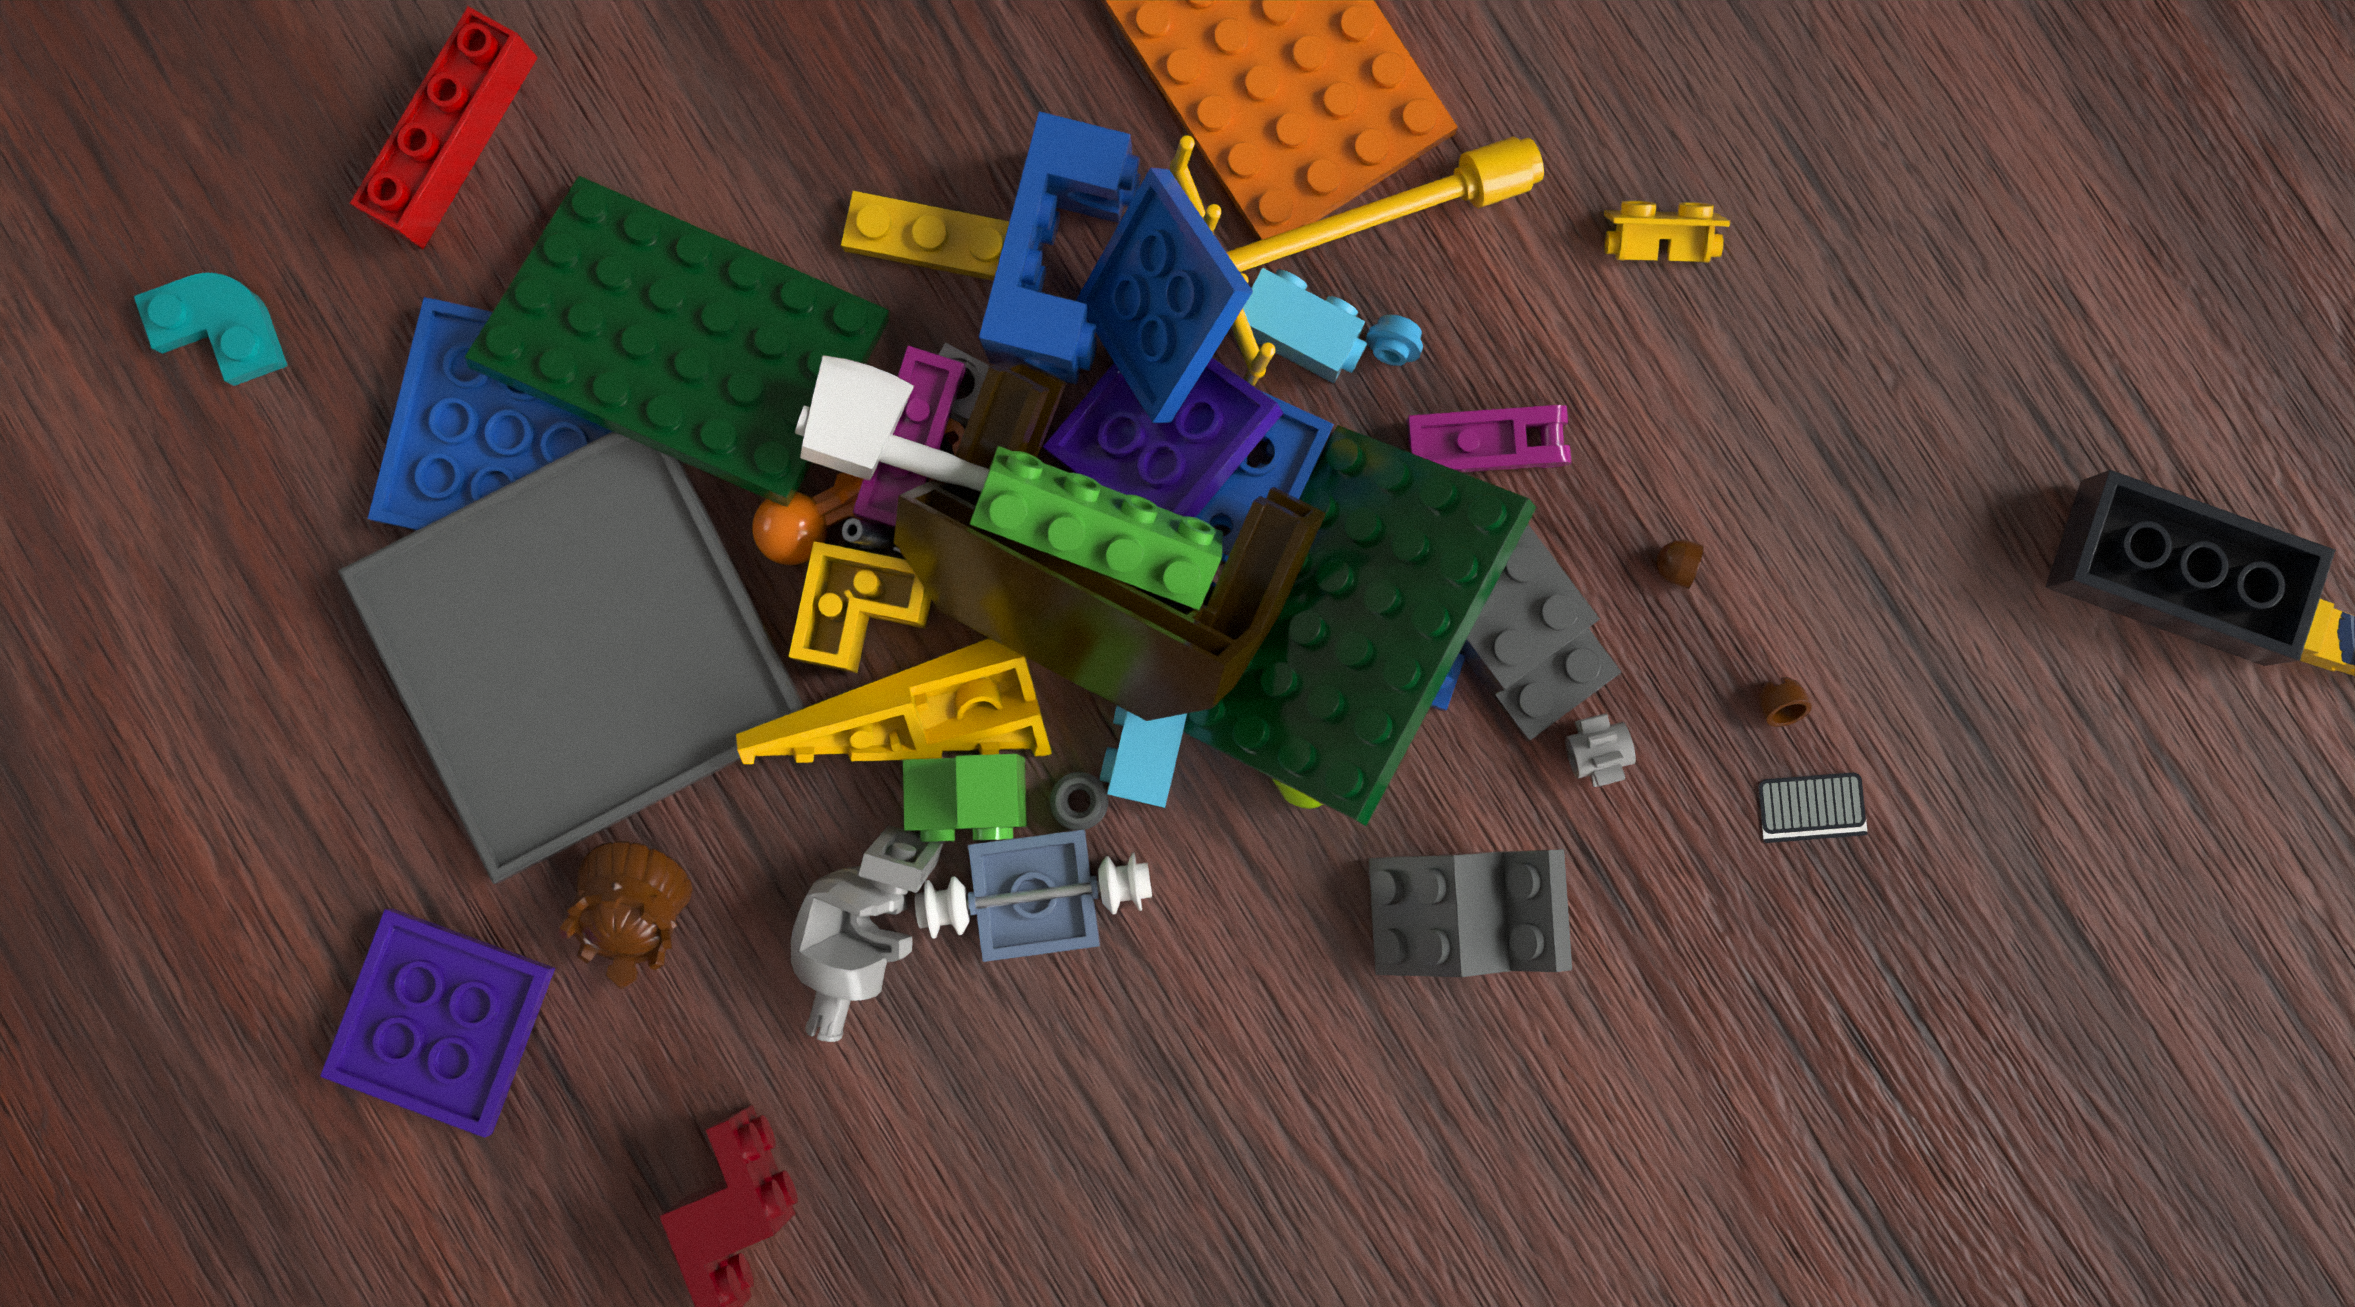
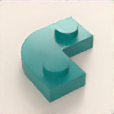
(216, 309)

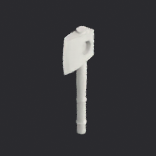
(855, 424)

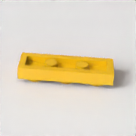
(924, 235)

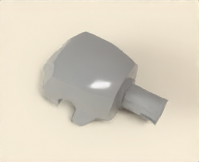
(840, 947)

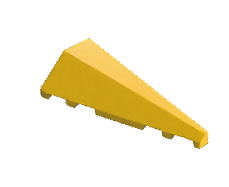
(951, 703)

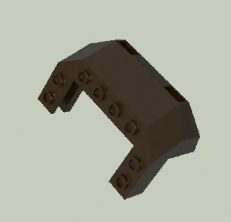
(1081, 623)

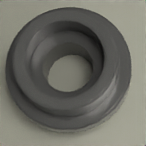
(1060, 801)

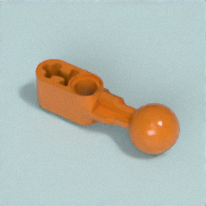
(789, 532)

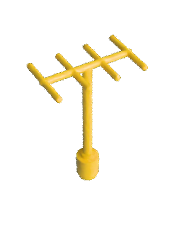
(1482, 178)

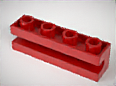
(445, 128)

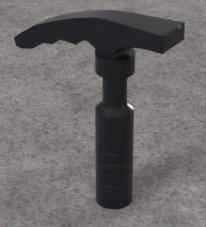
(868, 535)

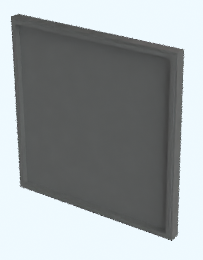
(571, 648)

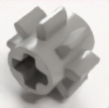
(1600, 750)

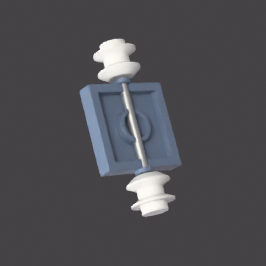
(1033, 895)

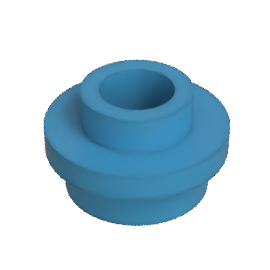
(1395, 340)

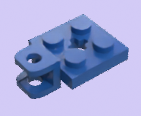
(1295, 448)

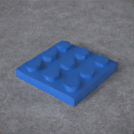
(1163, 295)

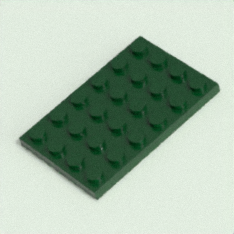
(673, 337)
(1367, 622)

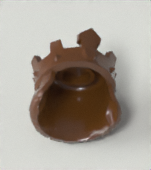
(626, 907)

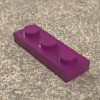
(922, 421)

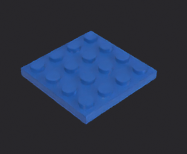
(461, 430)

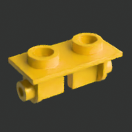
(1642, 227)

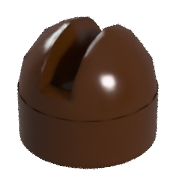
(1680, 562)
(1784, 703)

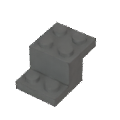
(1536, 641)
(1470, 913)

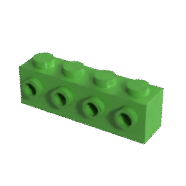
(1098, 527)

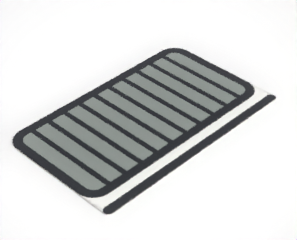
(1812, 807)

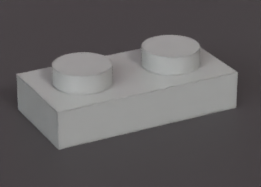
(899, 861)

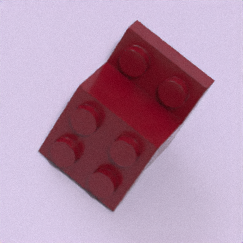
(731, 1214)

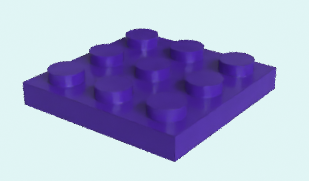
(1172, 462)
(437, 1022)

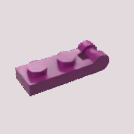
(1491, 438)

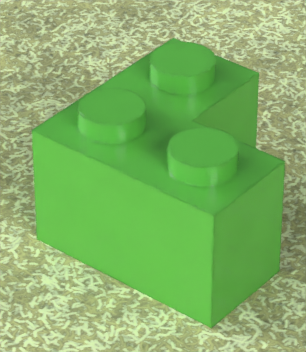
(965, 793)

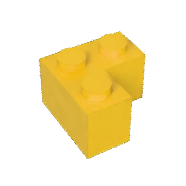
(840, 596)

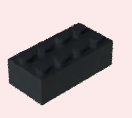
(2190, 568)

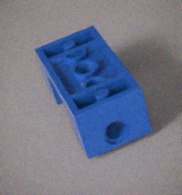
(1069, 169)

